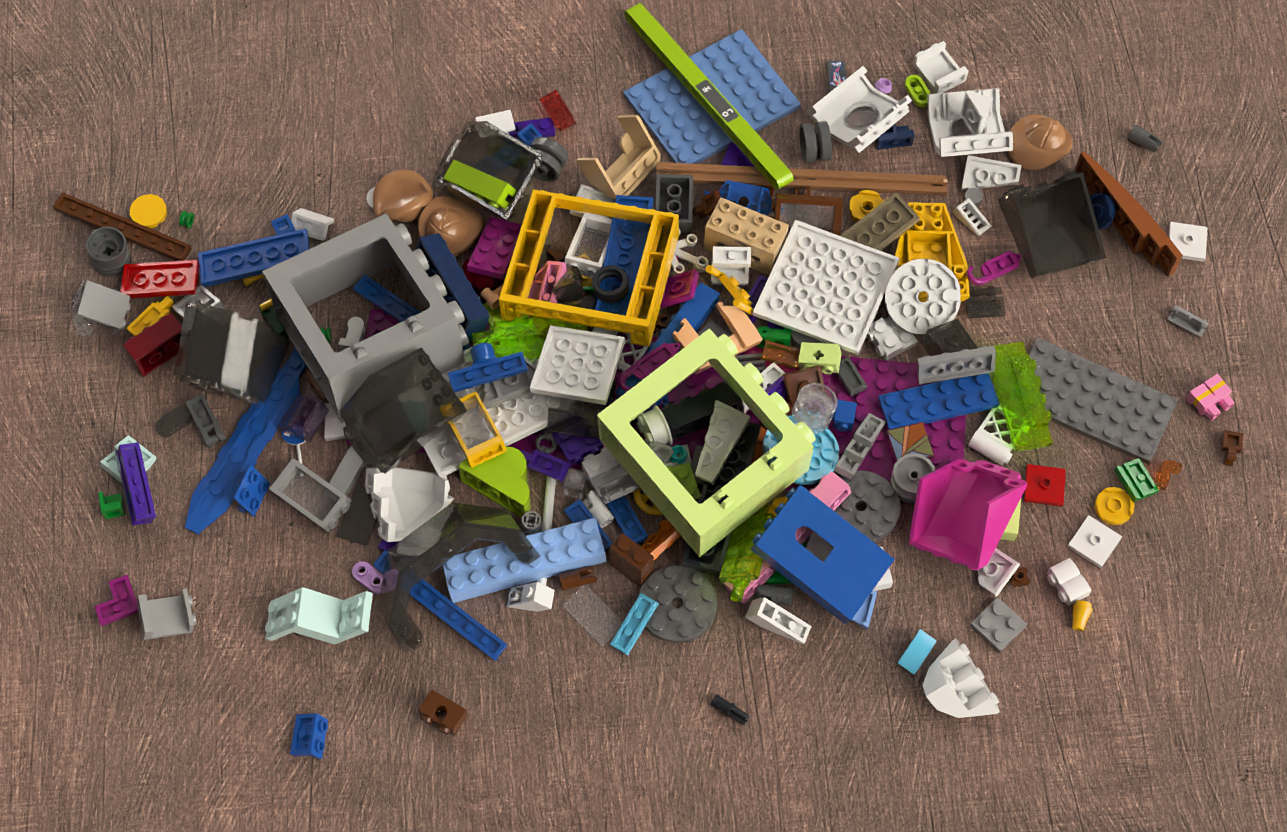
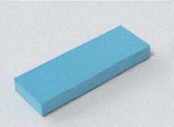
(634, 624)

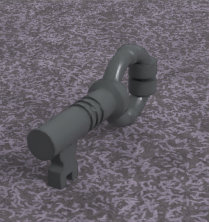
(548, 437)

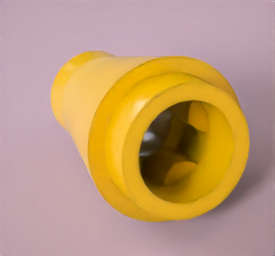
(1081, 614)

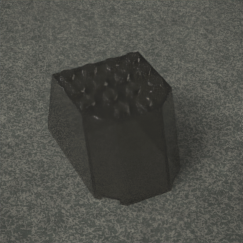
(228, 353)

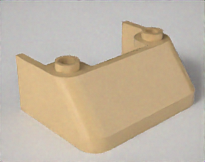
(632, 166)

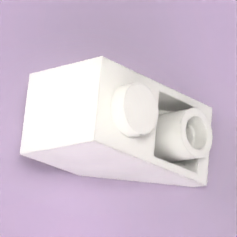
(531, 597)

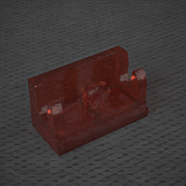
(557, 110)

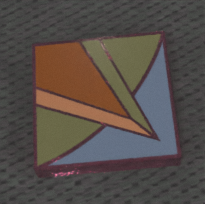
(910, 440)

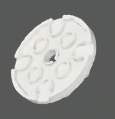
(903, 292)

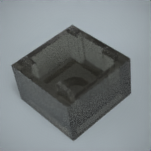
(947, 338)

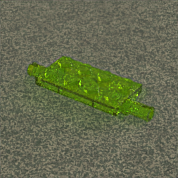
(740, 562)

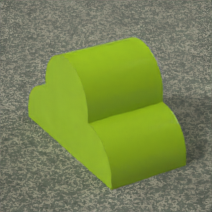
(501, 480)

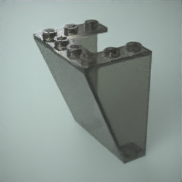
(1053, 224)

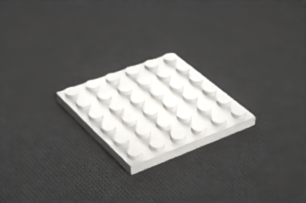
(826, 287)

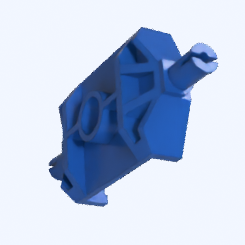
(758, 196)

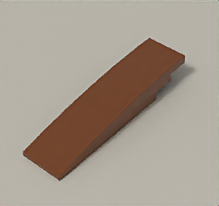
(1130, 218)

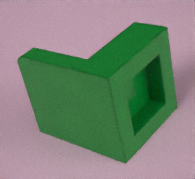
(111, 505)

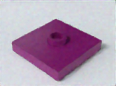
(680, 288)

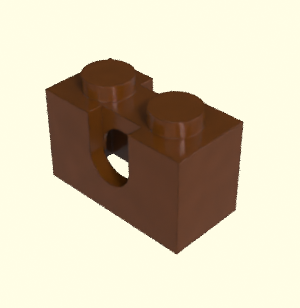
(437, 703)

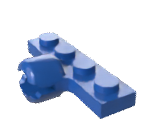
(486, 368)

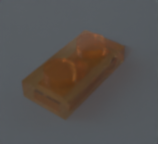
(780, 354)

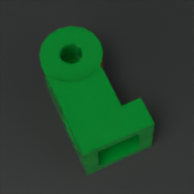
(774, 335)

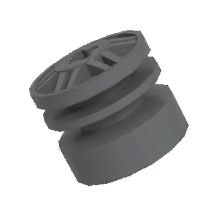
(107, 242)

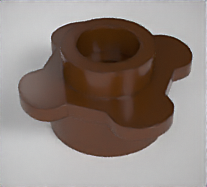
(1024, 580)

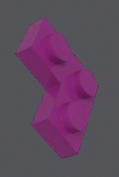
(121, 606)

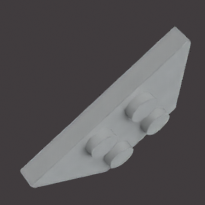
(509, 388)

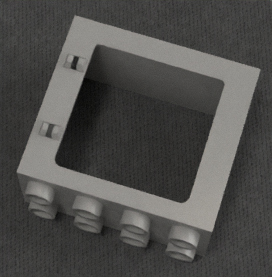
(341, 264)

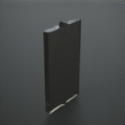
(358, 520)

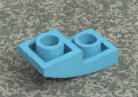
(917, 651)

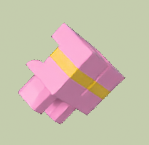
(1209, 395)

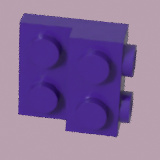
(576, 448)

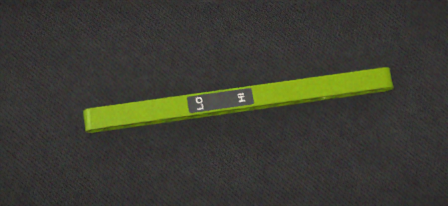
(709, 96)

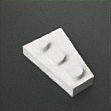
(989, 173)

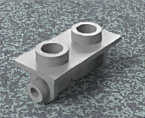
(1188, 321)
(617, 488)

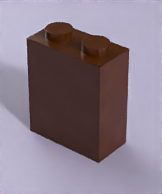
(631, 560)

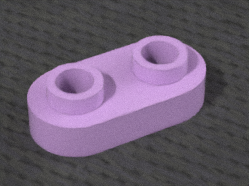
(368, 577)

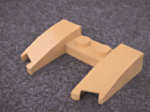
(744, 332)

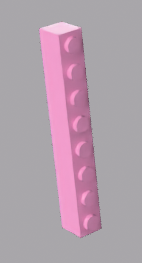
(830, 491)

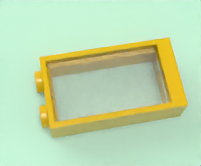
(477, 432)

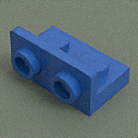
(309, 735)

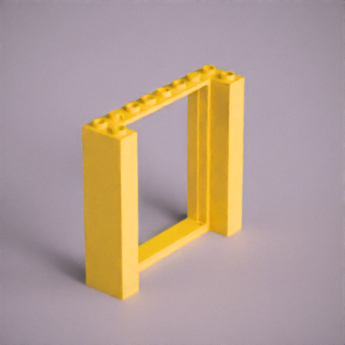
(649, 283)

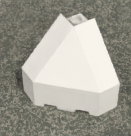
(405, 499)

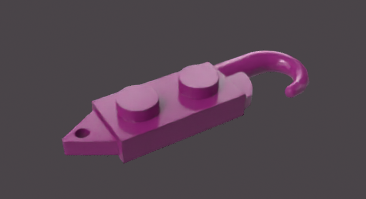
(649, 363)

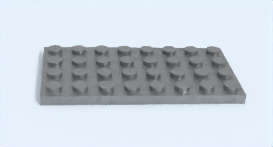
(1101, 402)

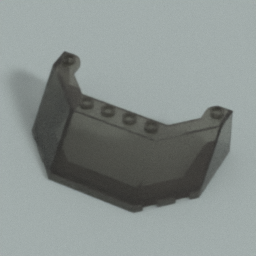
(433, 546)

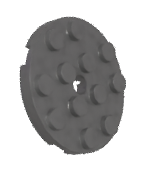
(880, 502)
(698, 600)

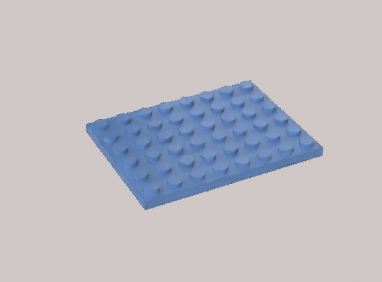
(738, 73)

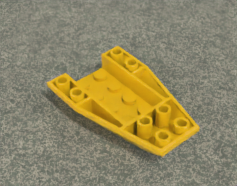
(934, 240)

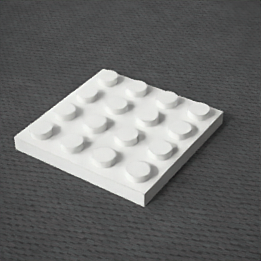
(577, 365)

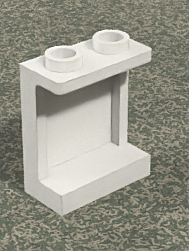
(939, 68)
(732, 262)

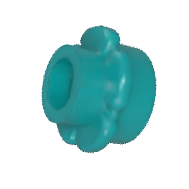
(679, 450)

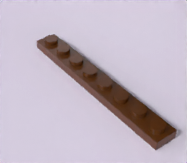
(131, 230)

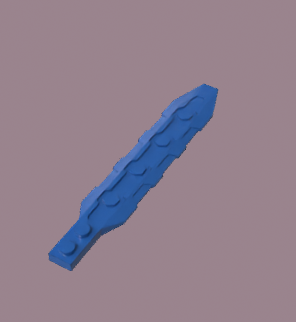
(247, 442)

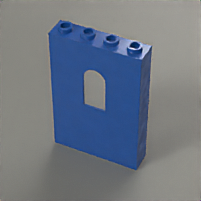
(847, 572)

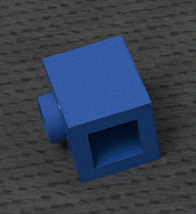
(844, 415)

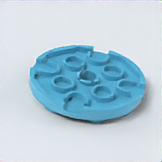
(823, 458)

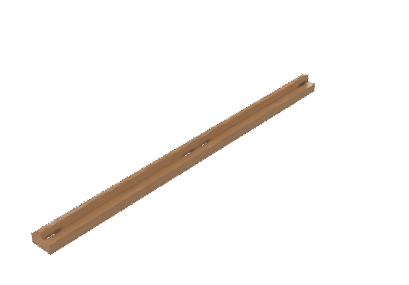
(824, 178)

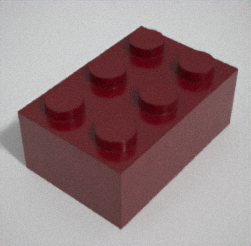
(154, 345)

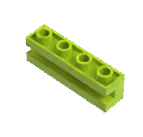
(480, 184)

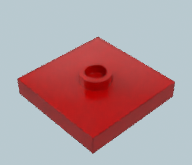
(1045, 485)

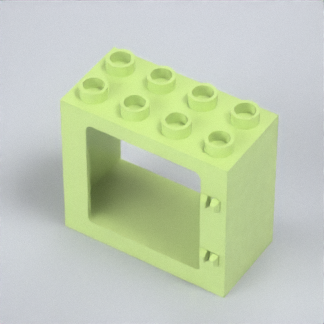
(749, 491)

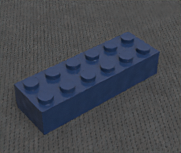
(457, 286)

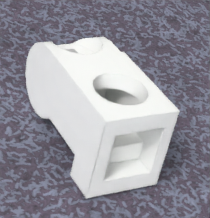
(355, 333)

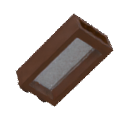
(811, 210)

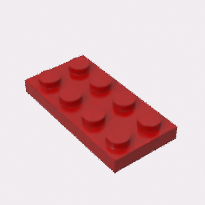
(160, 279)

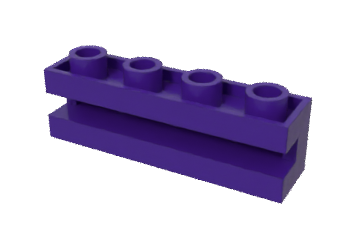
(135, 484)

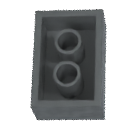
(675, 195)

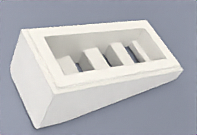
(963, 217)

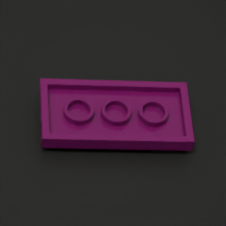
(495, 248)

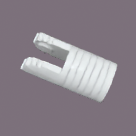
(598, 509)

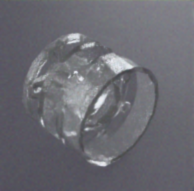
(815, 407)

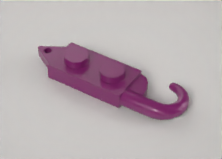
(995, 268)

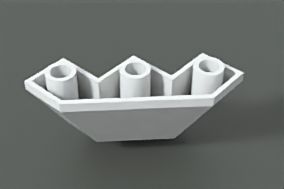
(957, 685)

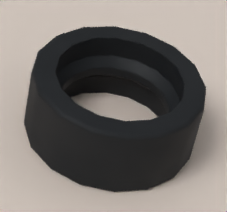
(610, 296)

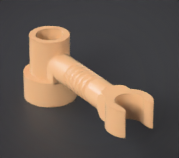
(492, 297)

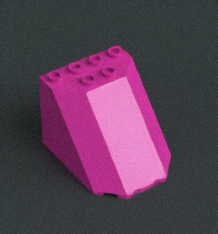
(965, 510)

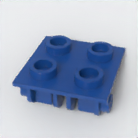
(251, 491)

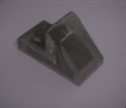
(569, 286)

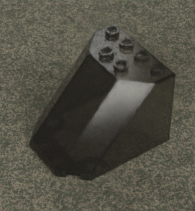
(494, 153)
(399, 411)

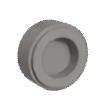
(974, 195)

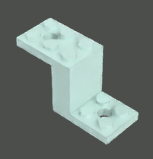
(318, 616)

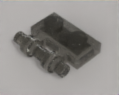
(985, 306)

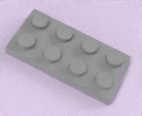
(956, 364)

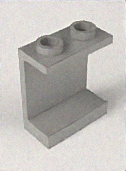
(102, 306)
(166, 615)

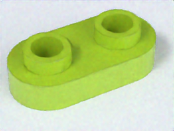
(918, 92)

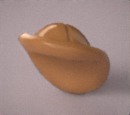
(1039, 142)
(401, 195)
(454, 220)

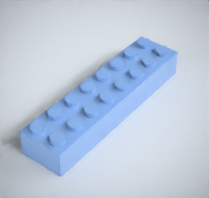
(498, 568)

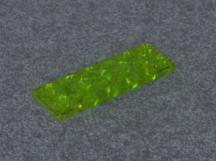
(521, 336)
(1021, 397)

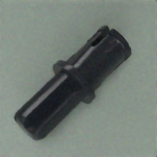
(730, 709)

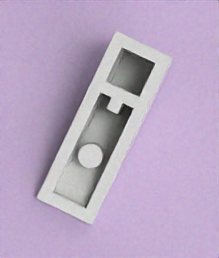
(777, 620)

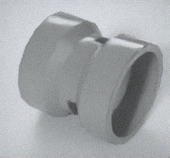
(531, 527)

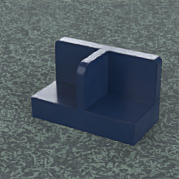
(895, 137)

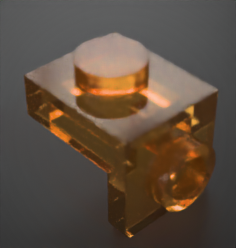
(1163, 474)

